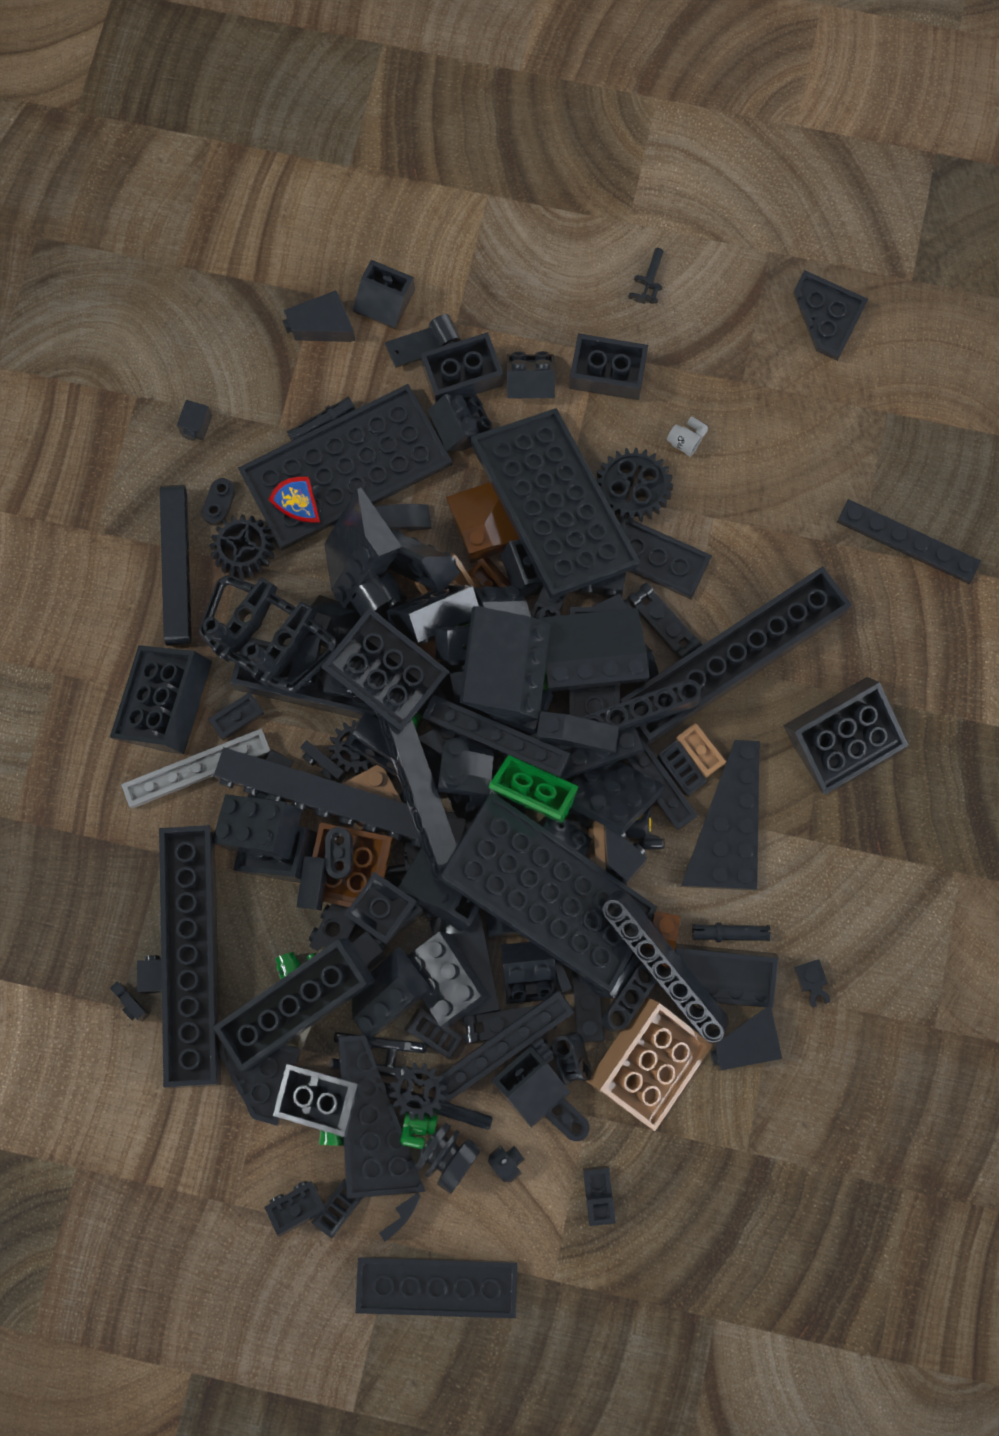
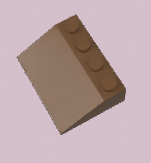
(650, 1063)

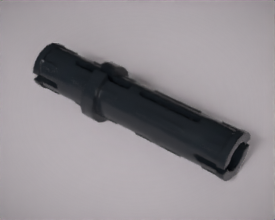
(324, 417)
(731, 932)

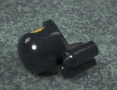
(642, 830)

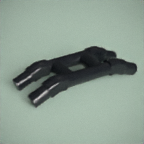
(392, 1047)

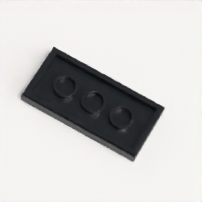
(666, 559)

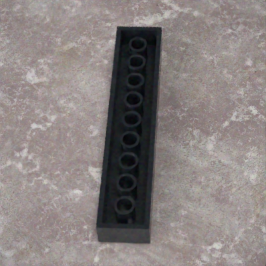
(747, 648)
(189, 957)

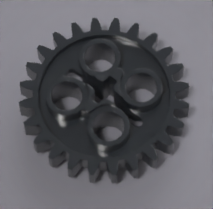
(655, 491)

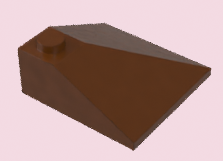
(481, 521)
(369, 855)

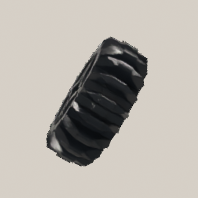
(225, 538)

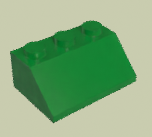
(534, 788)

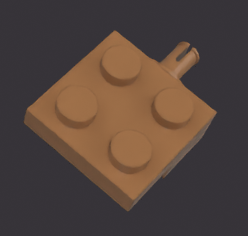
(376, 782)

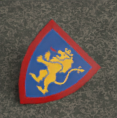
(297, 498)

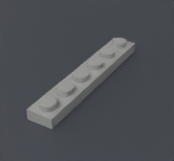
(189, 770)

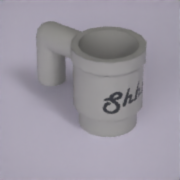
(685, 439)

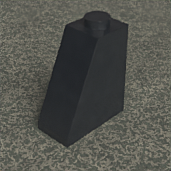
(319, 320)
(748, 1044)

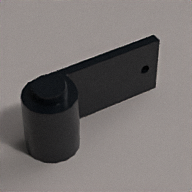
(408, 347)

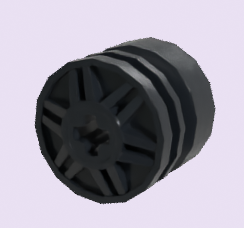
(447, 1157)

